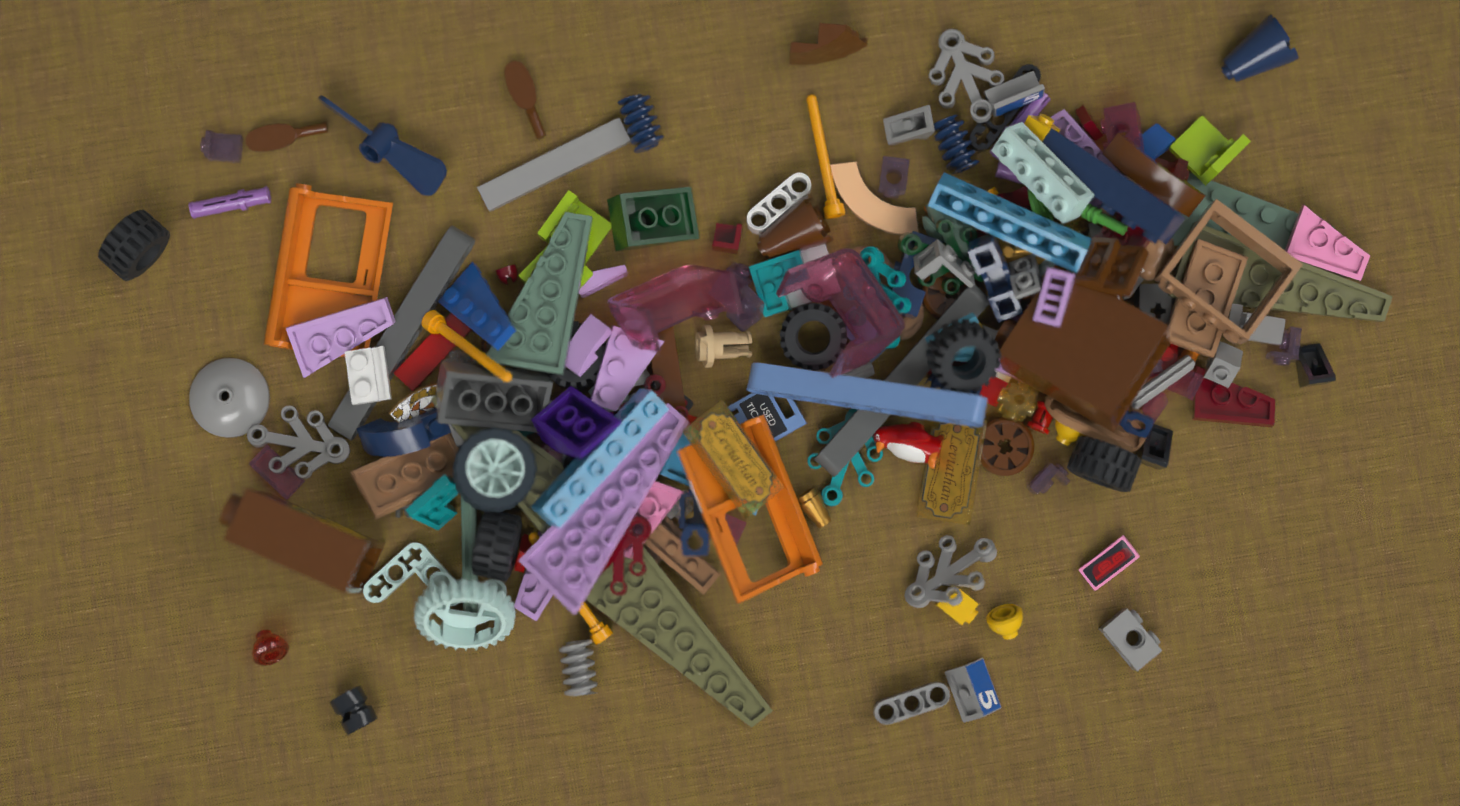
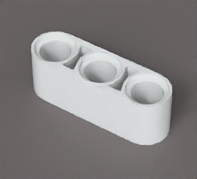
(783, 191)

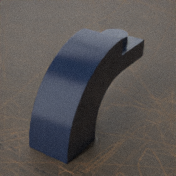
(395, 438)

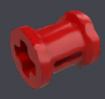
(1035, 422)

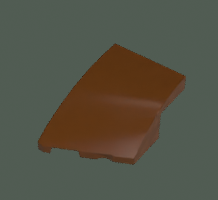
(833, 43)

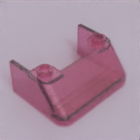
(673, 299)
(857, 299)

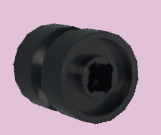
(353, 710)

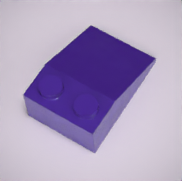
(574, 424)

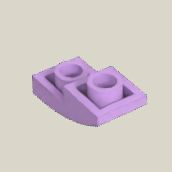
(585, 343)

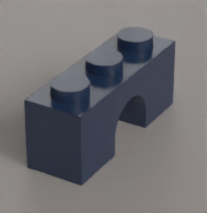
(993, 267)
(908, 290)

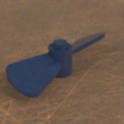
(417, 167)

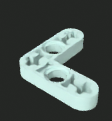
(419, 567)

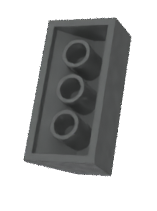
(481, 399)

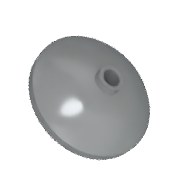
(246, 403)

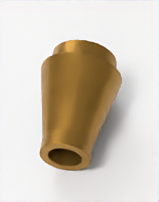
(814, 507)

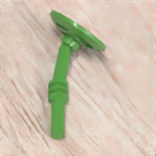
(1090, 213)

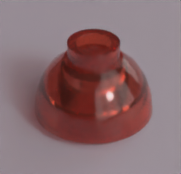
(269, 648)

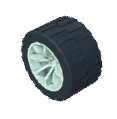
(494, 470)

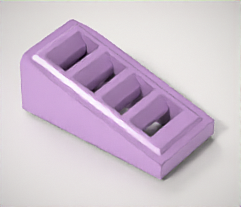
(1060, 275)
(603, 278)

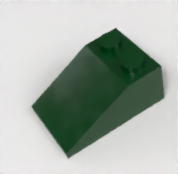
(652, 218)

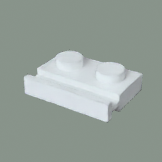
(368, 375)

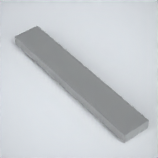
(554, 164)

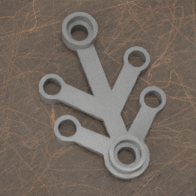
(964, 70)
(303, 444)
(947, 574)

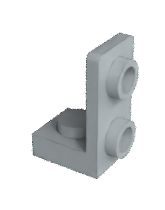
(938, 254)
(1268, 331)

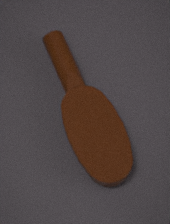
(524, 94)
(280, 136)

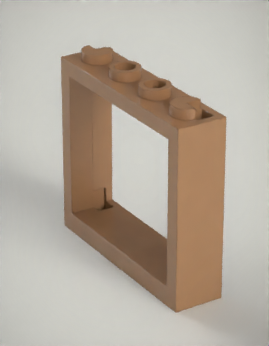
(1252, 239)

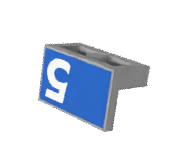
(1014, 93)
(973, 690)

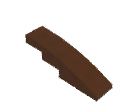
(667, 366)

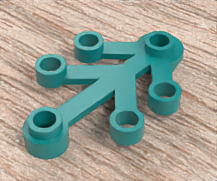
(878, 266)
(856, 461)

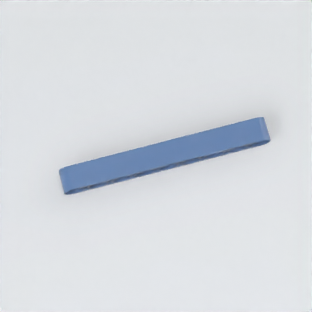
(867, 394)

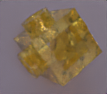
(1008, 406)

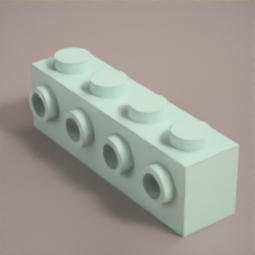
(1042, 172)

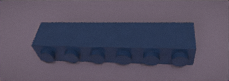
(1117, 191)

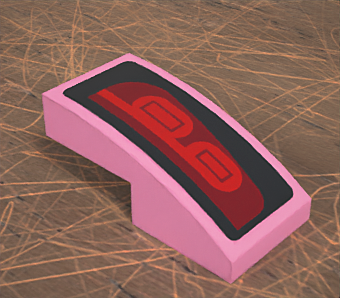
(1109, 562)

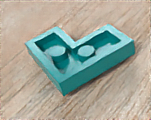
(768, 277)
(433, 506)

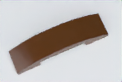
(1152, 175)

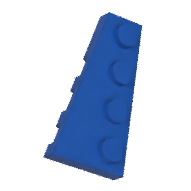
(478, 307)

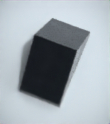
(1313, 366)
(1156, 448)

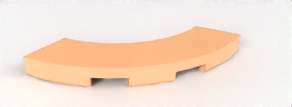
(868, 206)

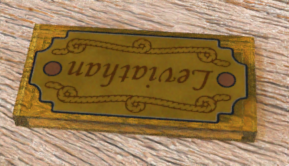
(733, 459)
(951, 486)

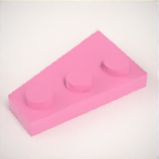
(1324, 247)
(655, 507)

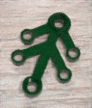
(950, 240)

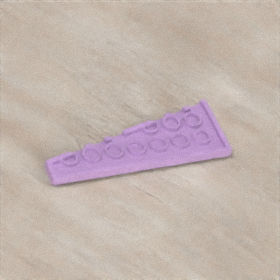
(575, 555)

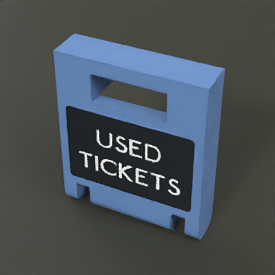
(756, 405)

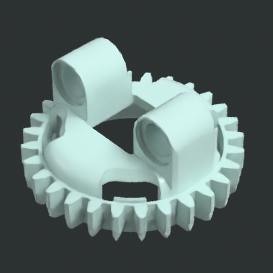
(458, 626)

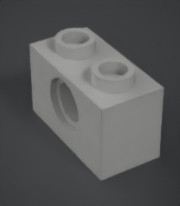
(1116, 630)

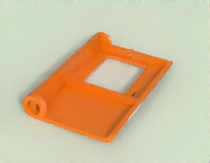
(304, 298)
(782, 508)

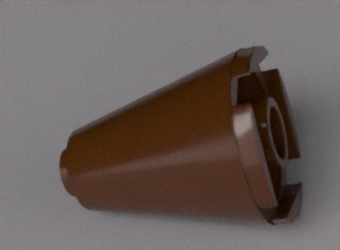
(795, 230)

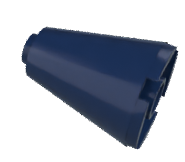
(1259, 51)

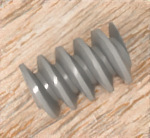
(578, 668)

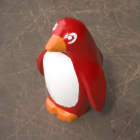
(909, 443)

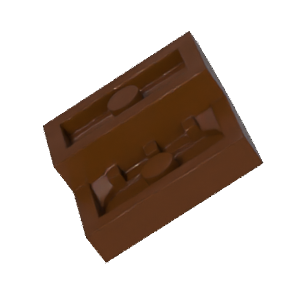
(1111, 266)

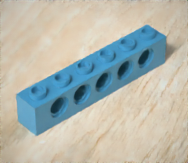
(1010, 222)
(586, 474)

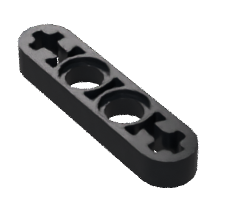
(979, 129)

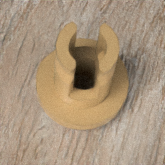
(710, 345)

